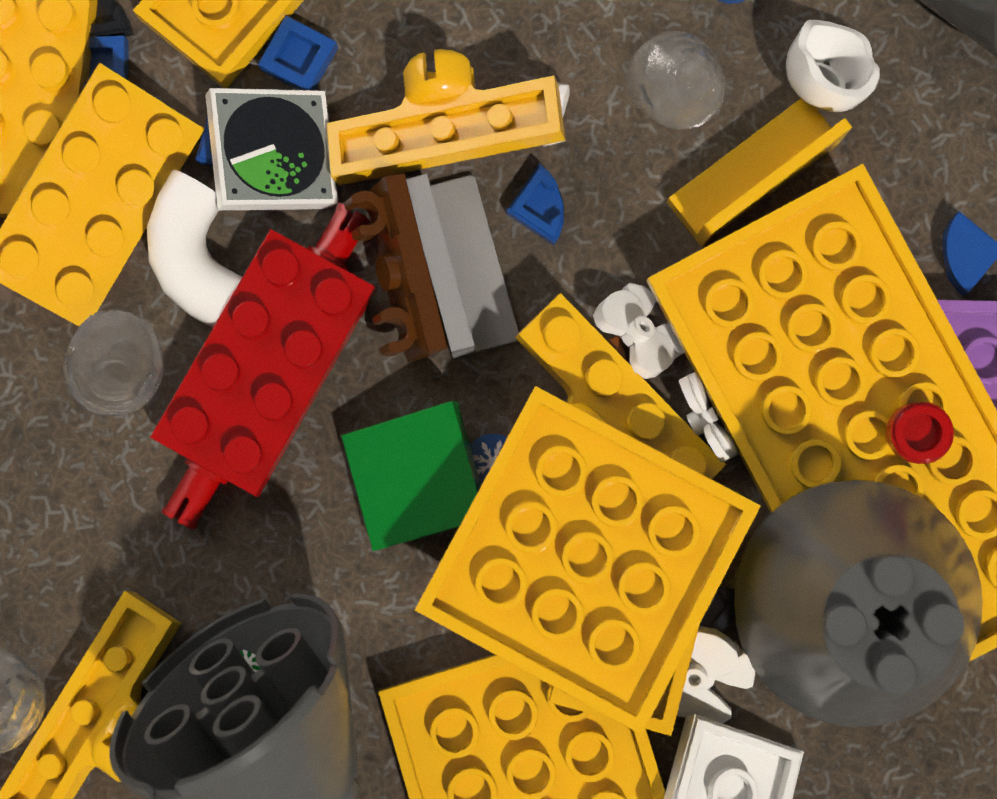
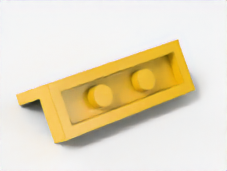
(755, 170)

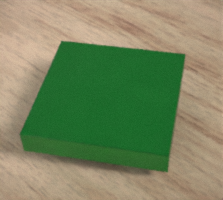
(413, 474)

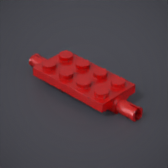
(263, 364)

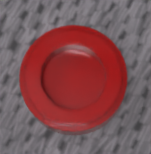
(920, 432)

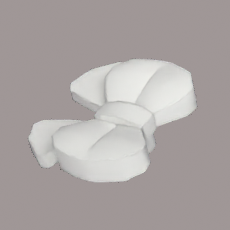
(626, 315)
(704, 418)
(713, 659)

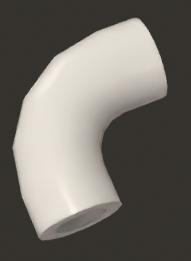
(180, 251)

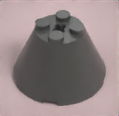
(857, 603)
(243, 733)

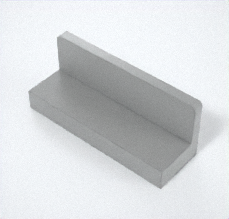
(462, 264)

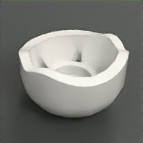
(851, 69)

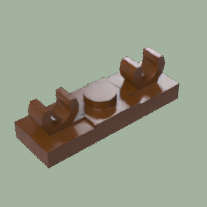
(400, 269)

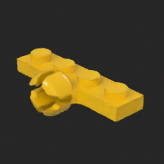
(444, 122)
(608, 387)
(83, 718)

